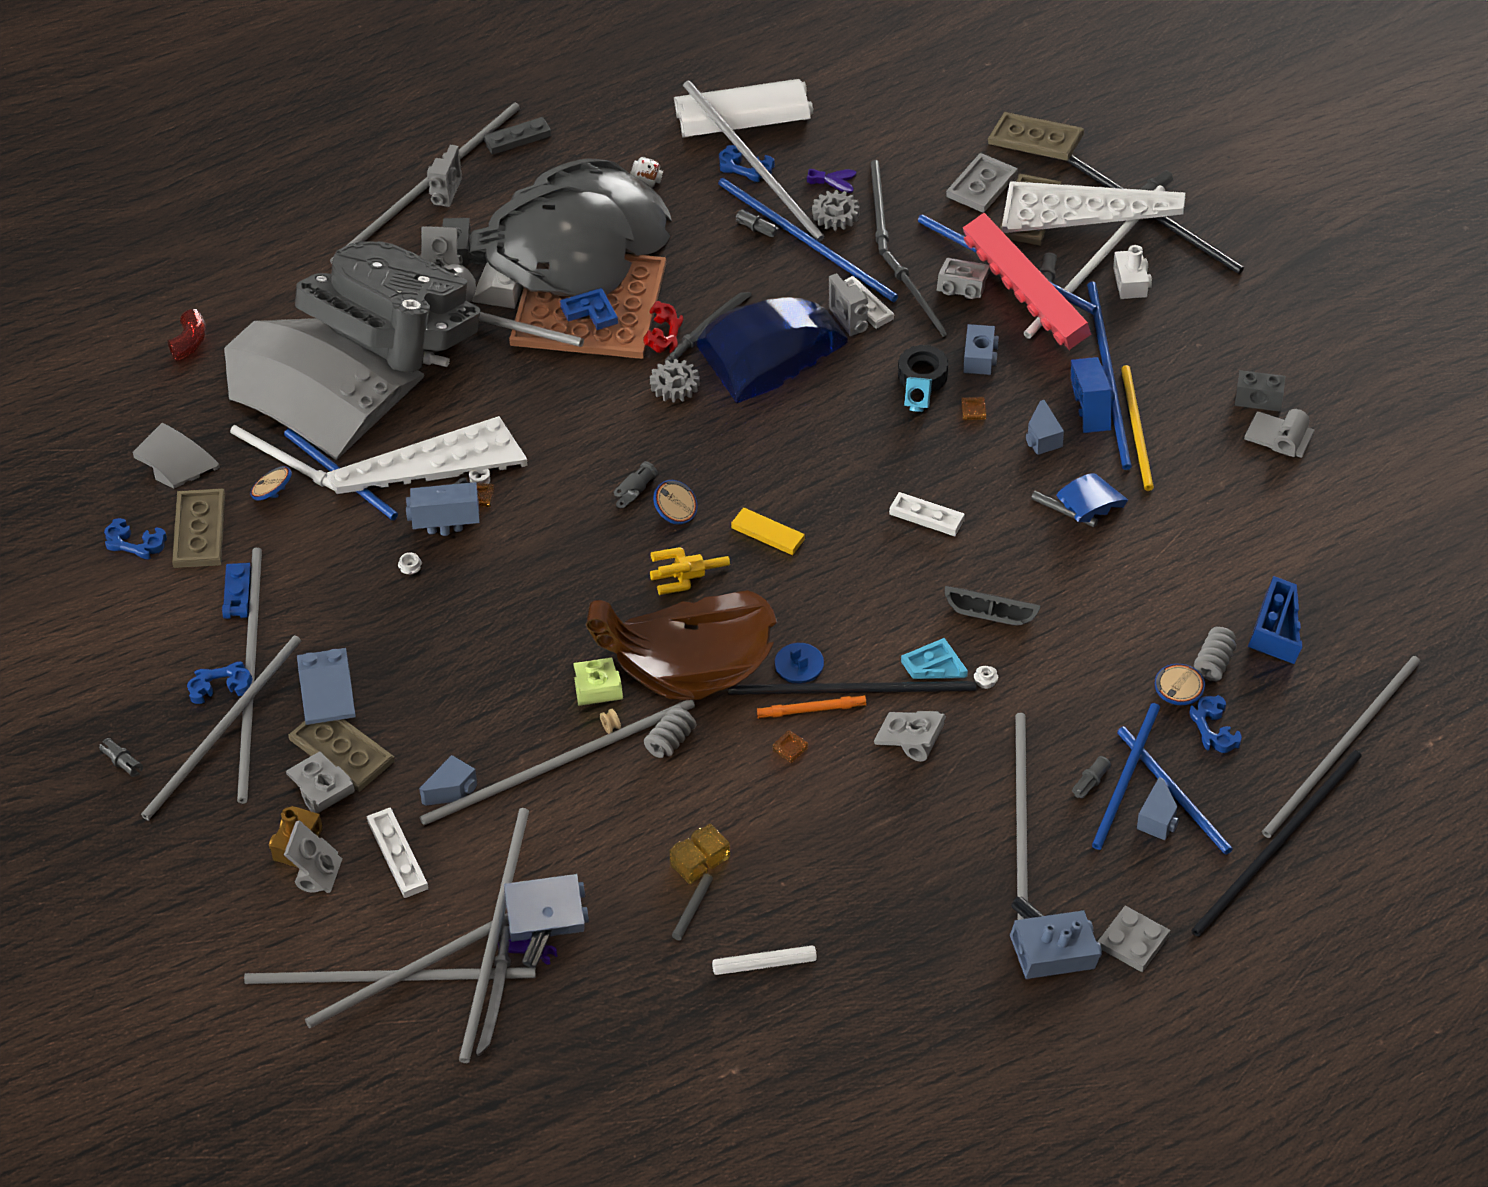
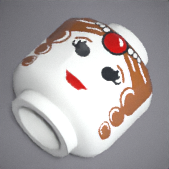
(647, 171)

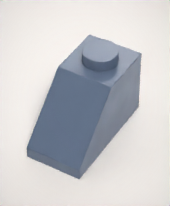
(1044, 430)
(449, 783)
(1158, 812)

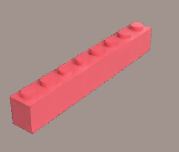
(1026, 281)

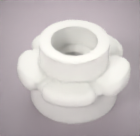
(409, 563)
(986, 681)

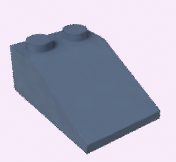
(326, 686)

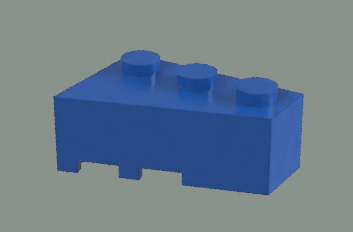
(1094, 393)

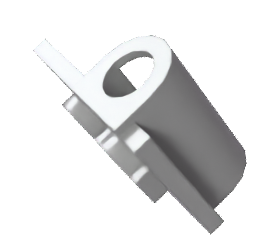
(440, 245)
(1283, 436)
(912, 732)
(320, 782)
(315, 859)

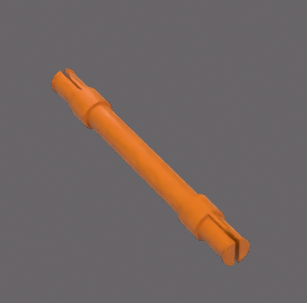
(780, 710)

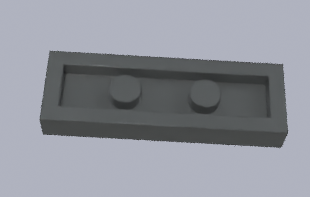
(517, 135)

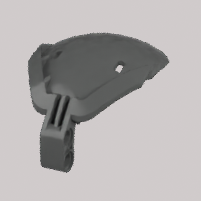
(635, 198)
(578, 239)

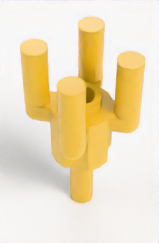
(683, 568)

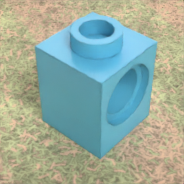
(920, 383)

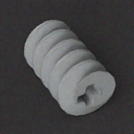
(1215, 653)
(669, 732)

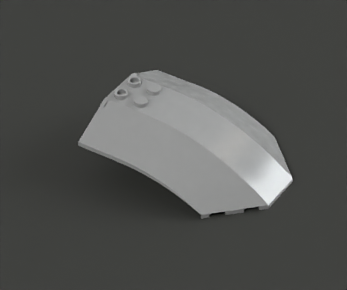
(313, 380)

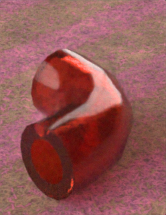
(191, 337)

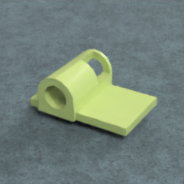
(597, 682)

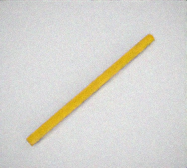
(1137, 428)

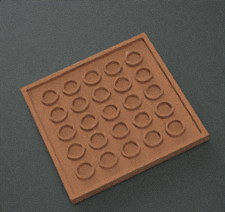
(629, 300)

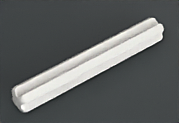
(764, 960)

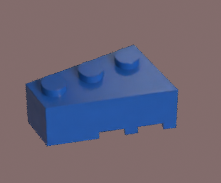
(1277, 622)

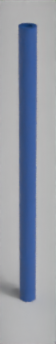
(328, 464)
(1125, 776)
(1177, 793)

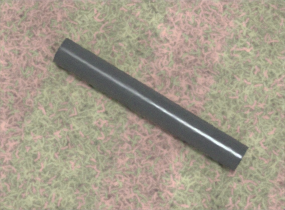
(1058, 506)
(692, 907)

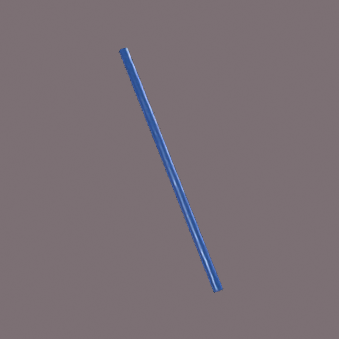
(880, 288)
(1106, 361)

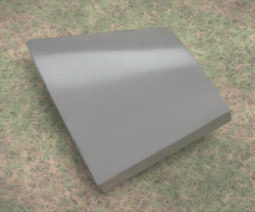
(173, 456)

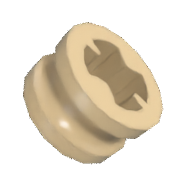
(610, 721)

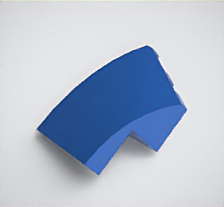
(1090, 496)

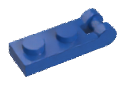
(237, 590)

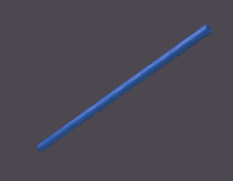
(1079, 302)

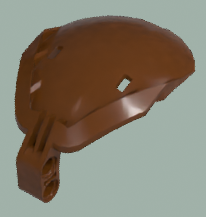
(683, 661)

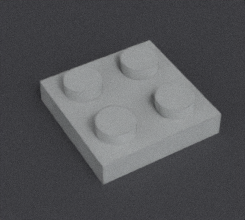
(1133, 938)

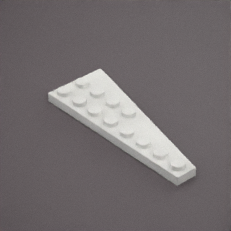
(1055, 206)
(441, 457)

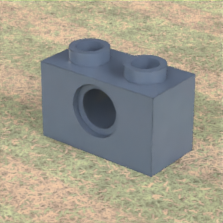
(979, 349)

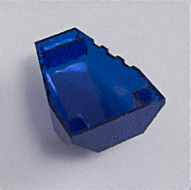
(767, 343)

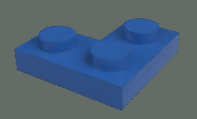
(593, 304)

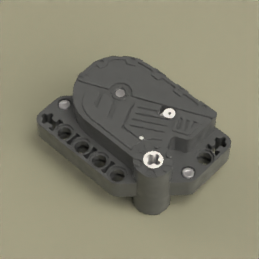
(390, 303)

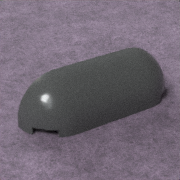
(991, 606)

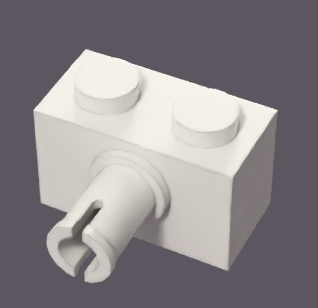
(1131, 273)

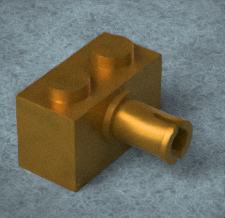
(289, 817)

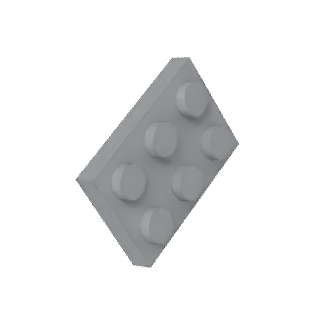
(981, 182)

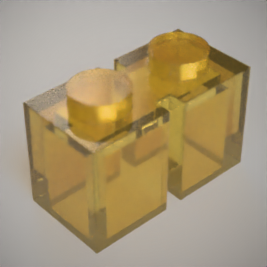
(704, 846)

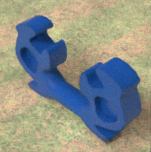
(730, 157)
(119, 530)
(239, 679)
(1213, 708)

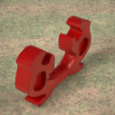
(656, 338)

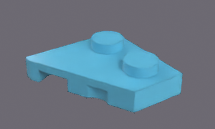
(934, 662)

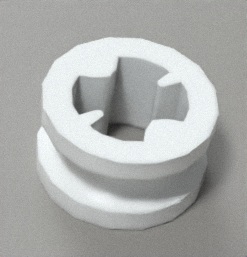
(485, 478)

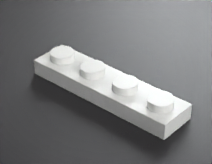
(397, 852)

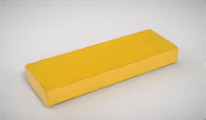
(768, 531)

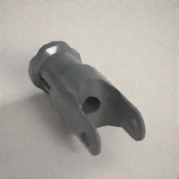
(635, 484)

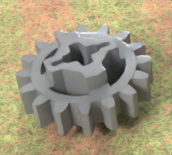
(835, 210)
(674, 380)

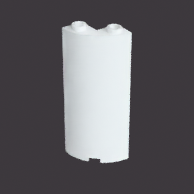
(745, 107)

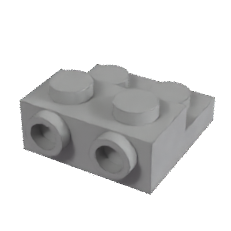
(445, 177)
(962, 278)
(848, 305)

